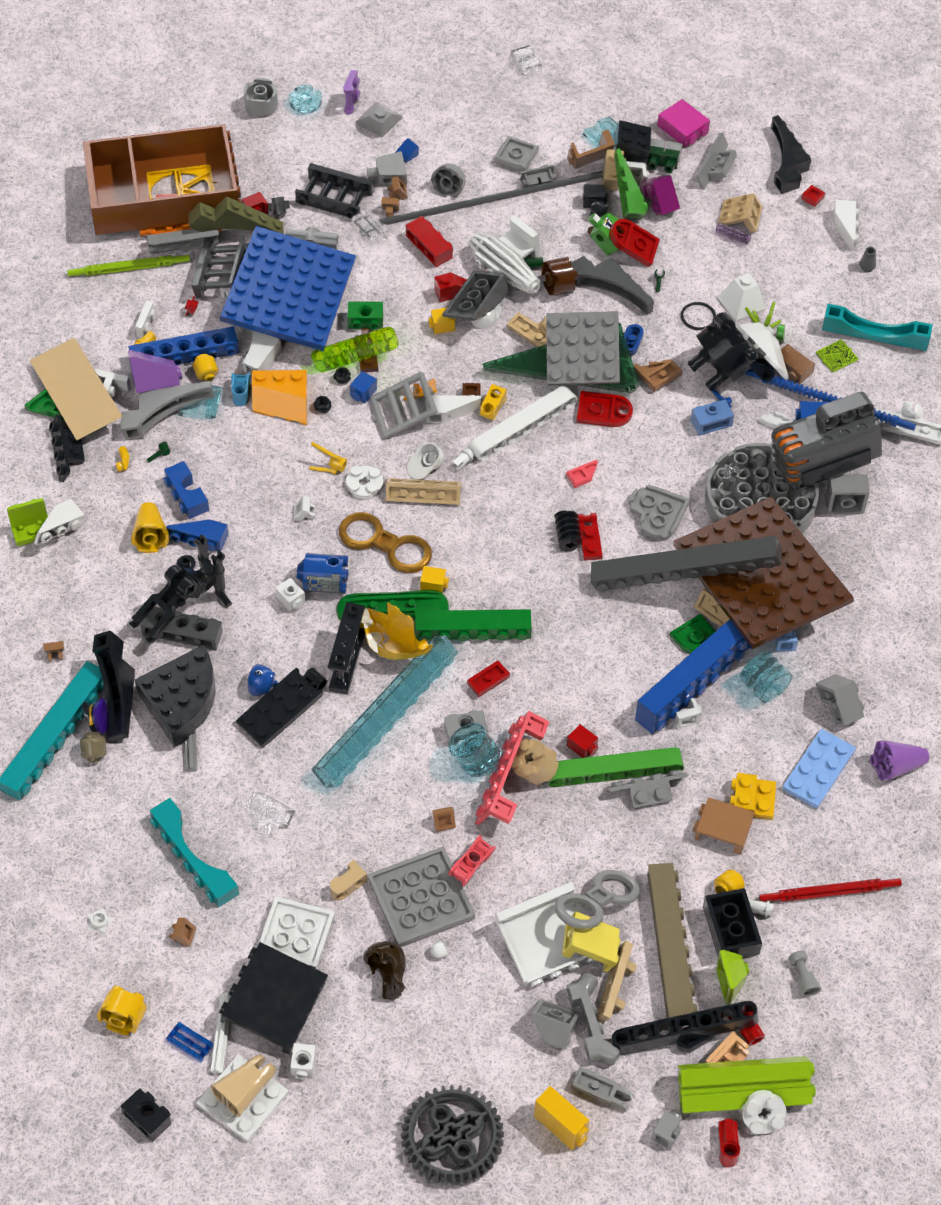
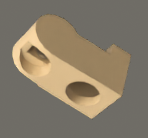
(349, 882)

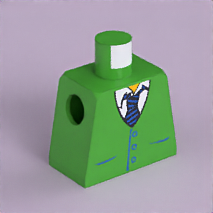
(600, 231)

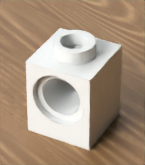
(303, 1052)

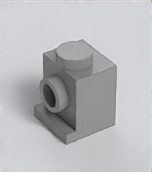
(667, 1129)

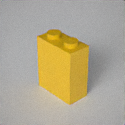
(561, 1118)

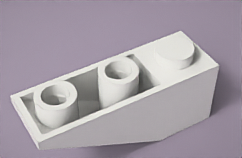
(845, 221)
(453, 407)
(62, 519)

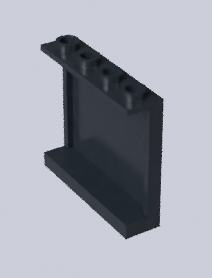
(273, 996)

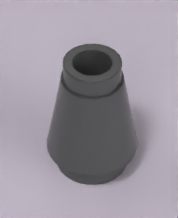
(868, 260)

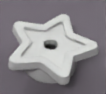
(99, 915)

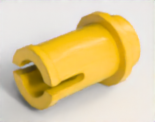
(149, 337)

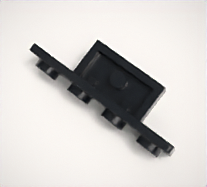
(66, 448)

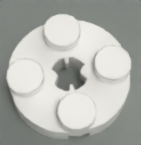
(361, 473)
(768, 1123)

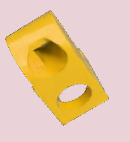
(493, 402)

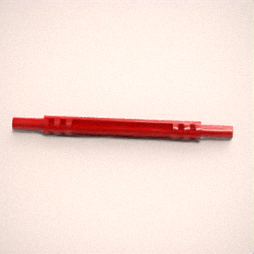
(830, 890)

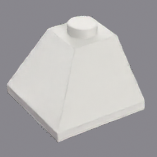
(740, 294)

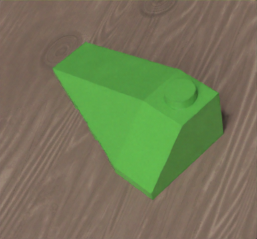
(630, 195)

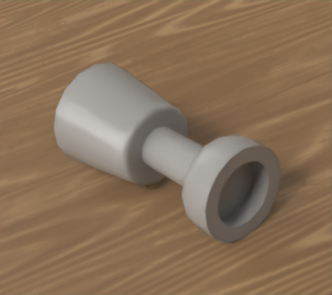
(807, 981)

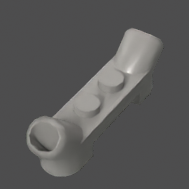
(595, 1046)

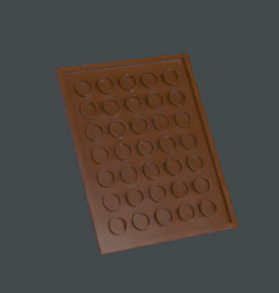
(773, 599)

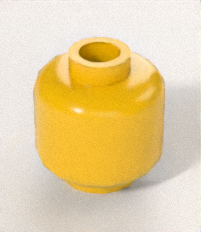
(205, 367)
(728, 881)

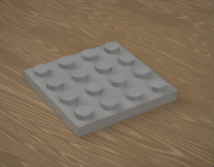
(582, 348)
(420, 896)

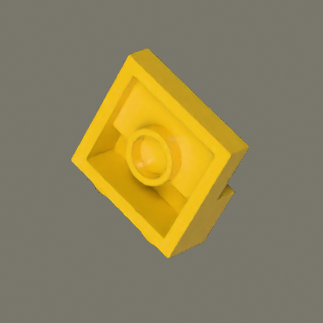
(754, 795)

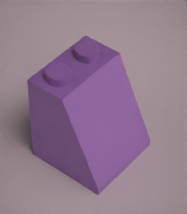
(153, 372)

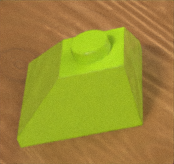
(731, 974)

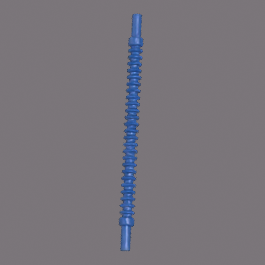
(893, 420)

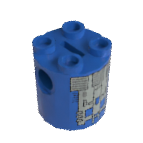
(323, 573)

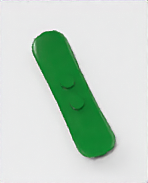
(406, 601)

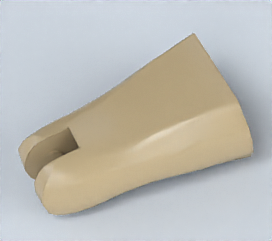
(243, 1084)

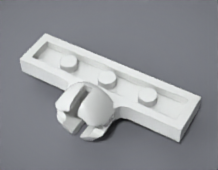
(924, 430)

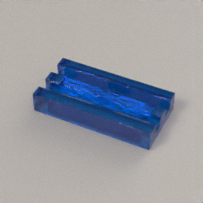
(204, 1051)

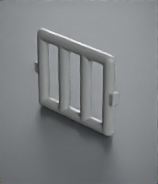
(389, 393)

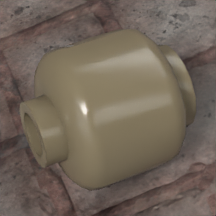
(93, 747)

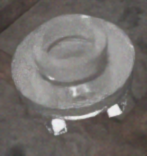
(727, 470)

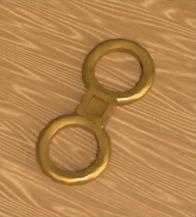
(385, 542)

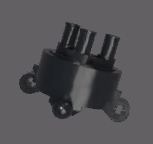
(728, 353)

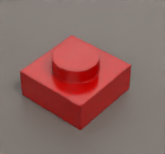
(813, 195)

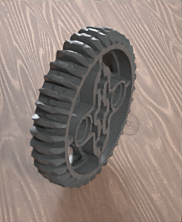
(447, 1143)

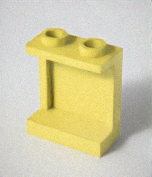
(596, 943)

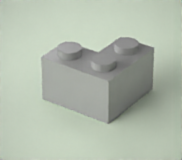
(842, 697)

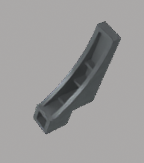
(612, 278)

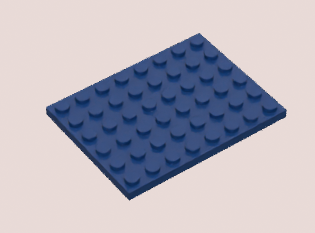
(288, 288)

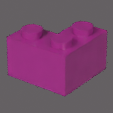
(662, 193)

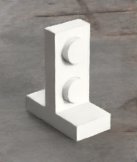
(114, 381)

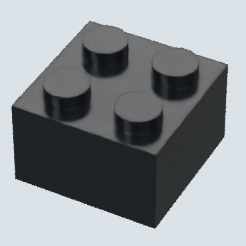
(633, 140)

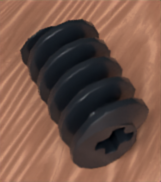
(568, 530)

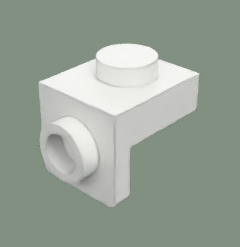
(638, 171)

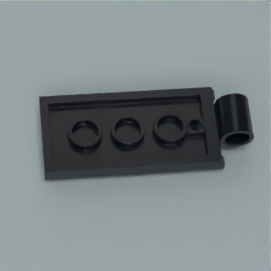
(282, 705)

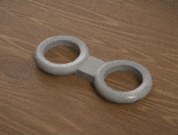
(597, 899)

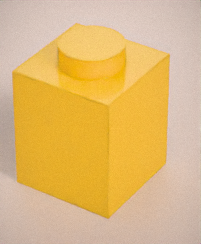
(439, 323)
(434, 579)

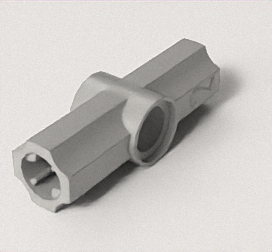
(314, 235)

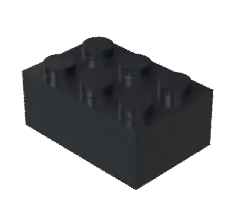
(732, 923)

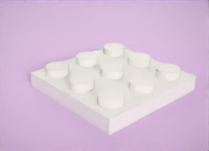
(298, 930)
(255, 1114)

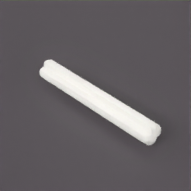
(220, 1039)

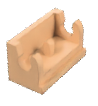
(731, 1049)

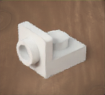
(689, 716)

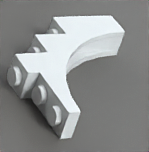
(262, 350)

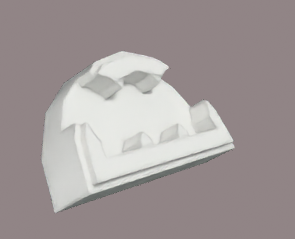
(774, 420)

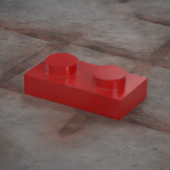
(488, 678)

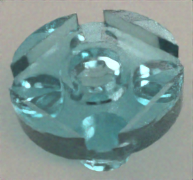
(313, 101)

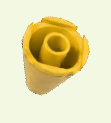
(149, 529)

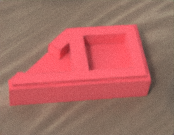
(582, 474)

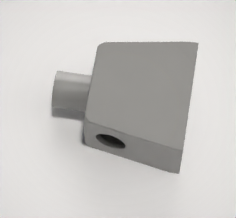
(388, 168)

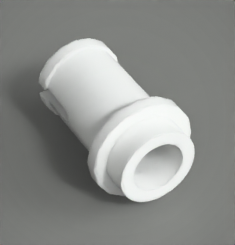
(465, 457)
(761, 907)

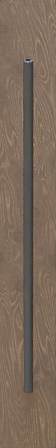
(490, 198)

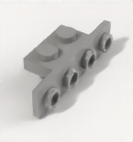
(717, 162)
(648, 791)

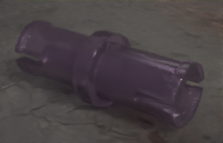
(733, 233)

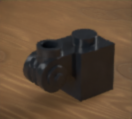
(594, 199)

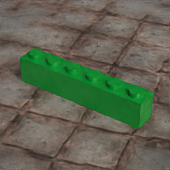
(474, 624)

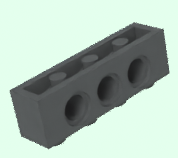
(190, 633)

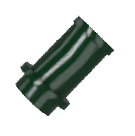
(534, 262)

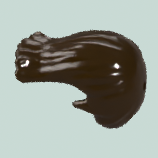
(391, 964)

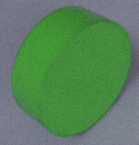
(780, 333)

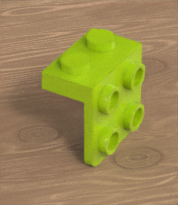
(27, 520)

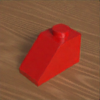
(447, 286)

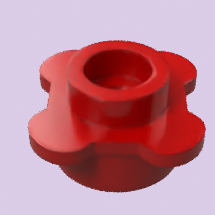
(191, 306)

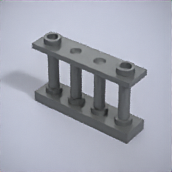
(206, 261)

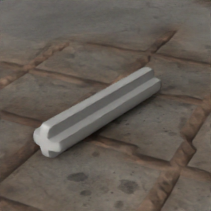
(191, 753)

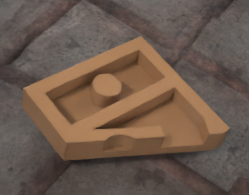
(658, 373)

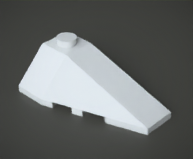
(765, 342)

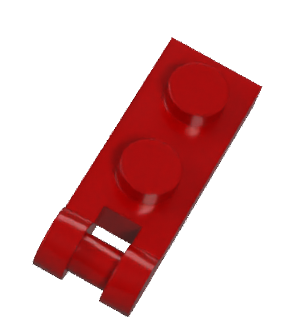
(590, 537)

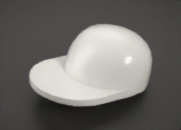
(488, 319)
(425, 460)

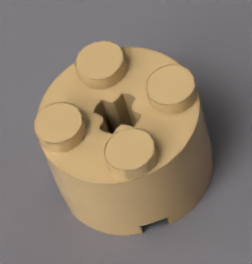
(535, 762)

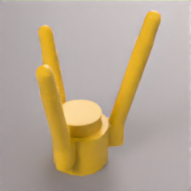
(336, 462)

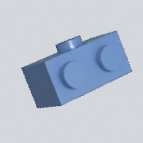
(712, 417)

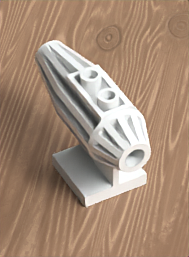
(507, 253)

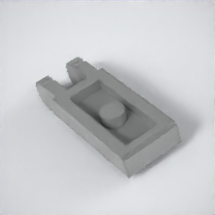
(601, 1088)

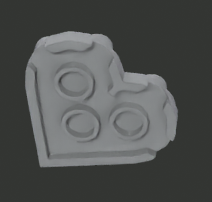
(659, 511)

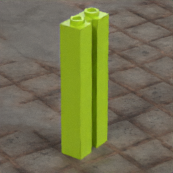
(730, 1083)

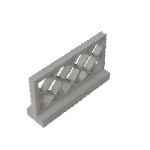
(180, 239)

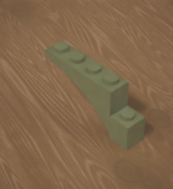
(231, 215)

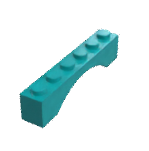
(910, 335)
(216, 882)

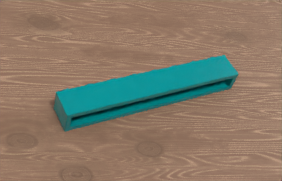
(52, 732)

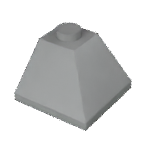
(379, 119)
(555, 1023)

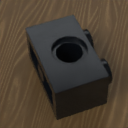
(152, 1125)

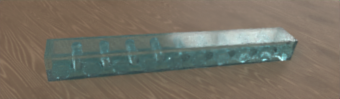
(383, 713)

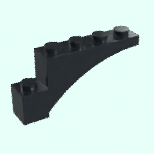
(793, 157)
(118, 683)

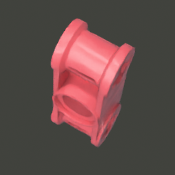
(471, 861)

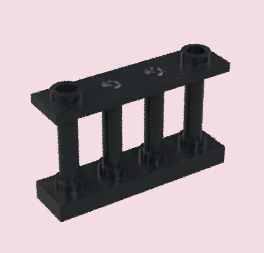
(334, 178)
(346, 648)

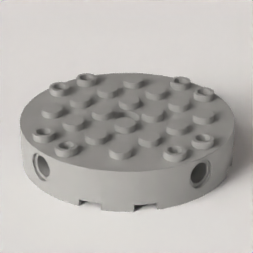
(755, 483)

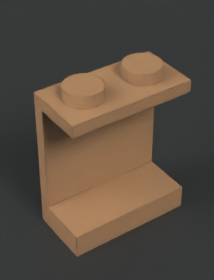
(578, 160)
(724, 823)

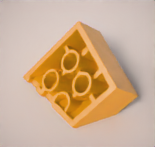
(280, 394)

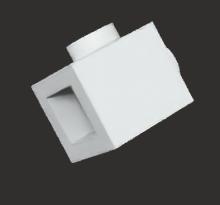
(290, 595)

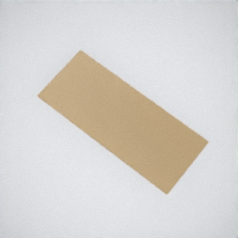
(75, 388)

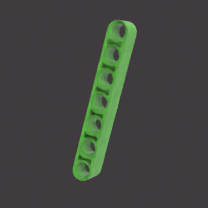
(617, 766)

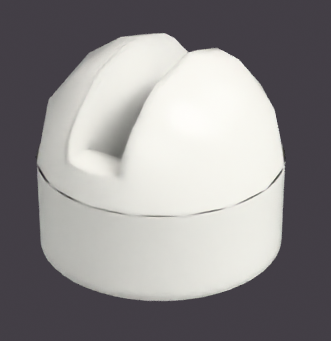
(438, 950)

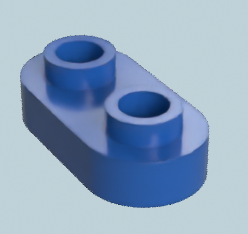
(632, 340)

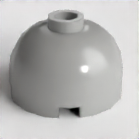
(448, 177)

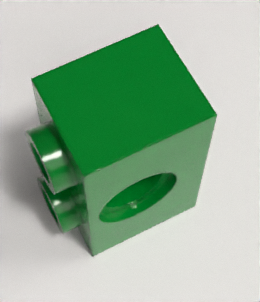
(365, 315)

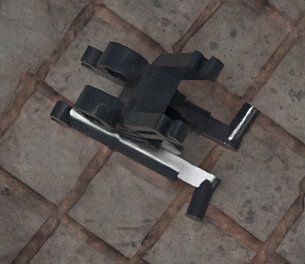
(182, 585)

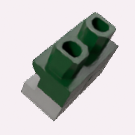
(664, 157)

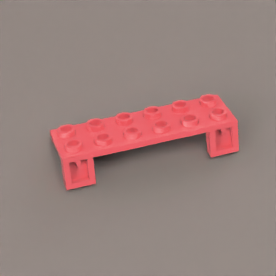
(494, 803)

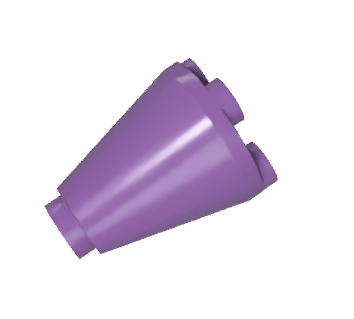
(897, 758)

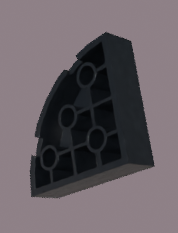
(180, 693)

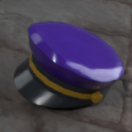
(96, 715)

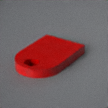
(634, 241)
(603, 409)

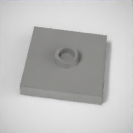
(516, 154)

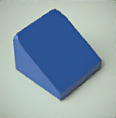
(409, 150)

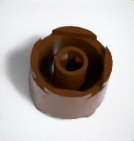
(559, 276)

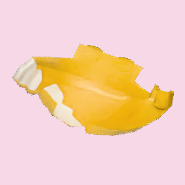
(399, 629)

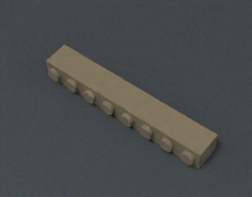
(670, 940)

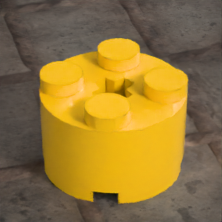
(122, 1010)

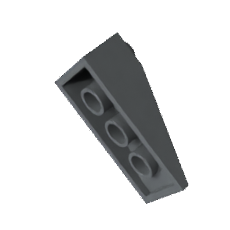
(477, 296)

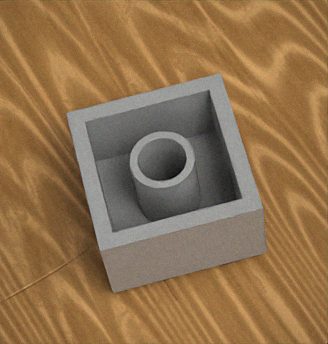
(847, 494)

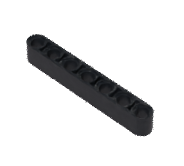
(696, 1029)

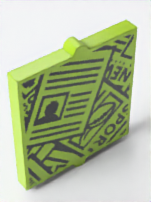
(837, 355)

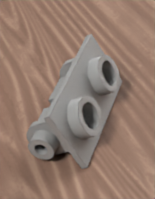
(530, 176)

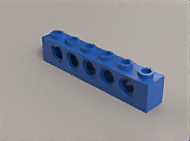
(187, 347)

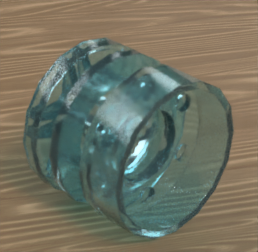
(766, 676)
(474, 750)

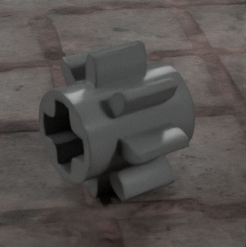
(278, 205)

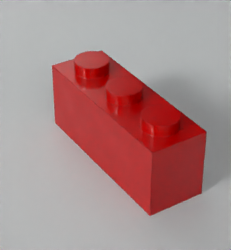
(429, 241)

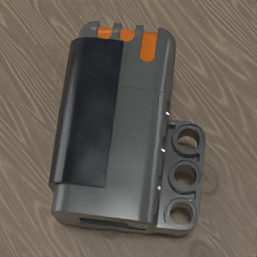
(828, 443)

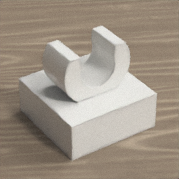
(302, 509)

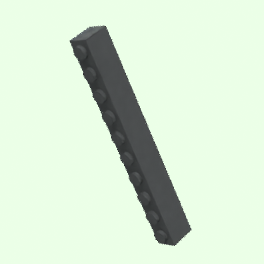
(686, 563)

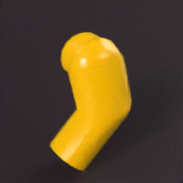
(124, 464)

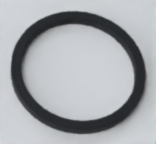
(696, 303)

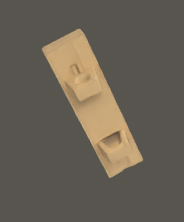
(609, 999)

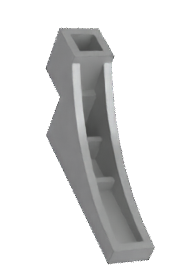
(159, 403)

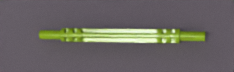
(128, 265)

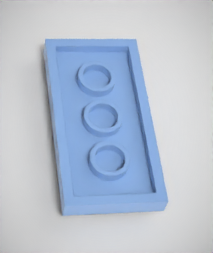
(819, 768)

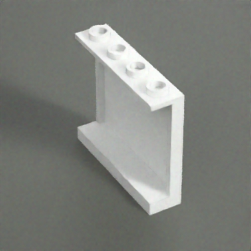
(537, 936)

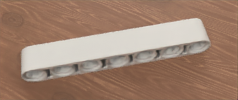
(522, 423)

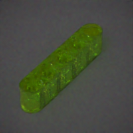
(355, 349)

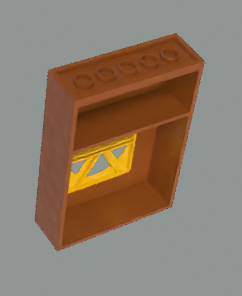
(127, 168)

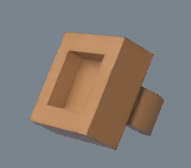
(397, 189)
(390, 205)
(54, 647)
(444, 818)
(183, 932)

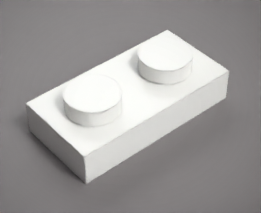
(144, 322)

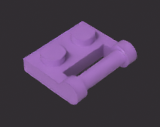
(351, 91)

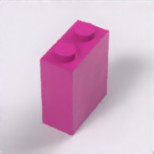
(683, 123)

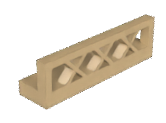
(423, 491)

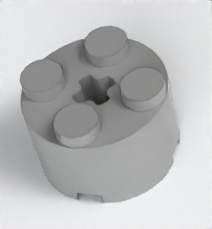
(260, 97)

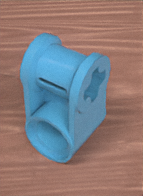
(240, 388)

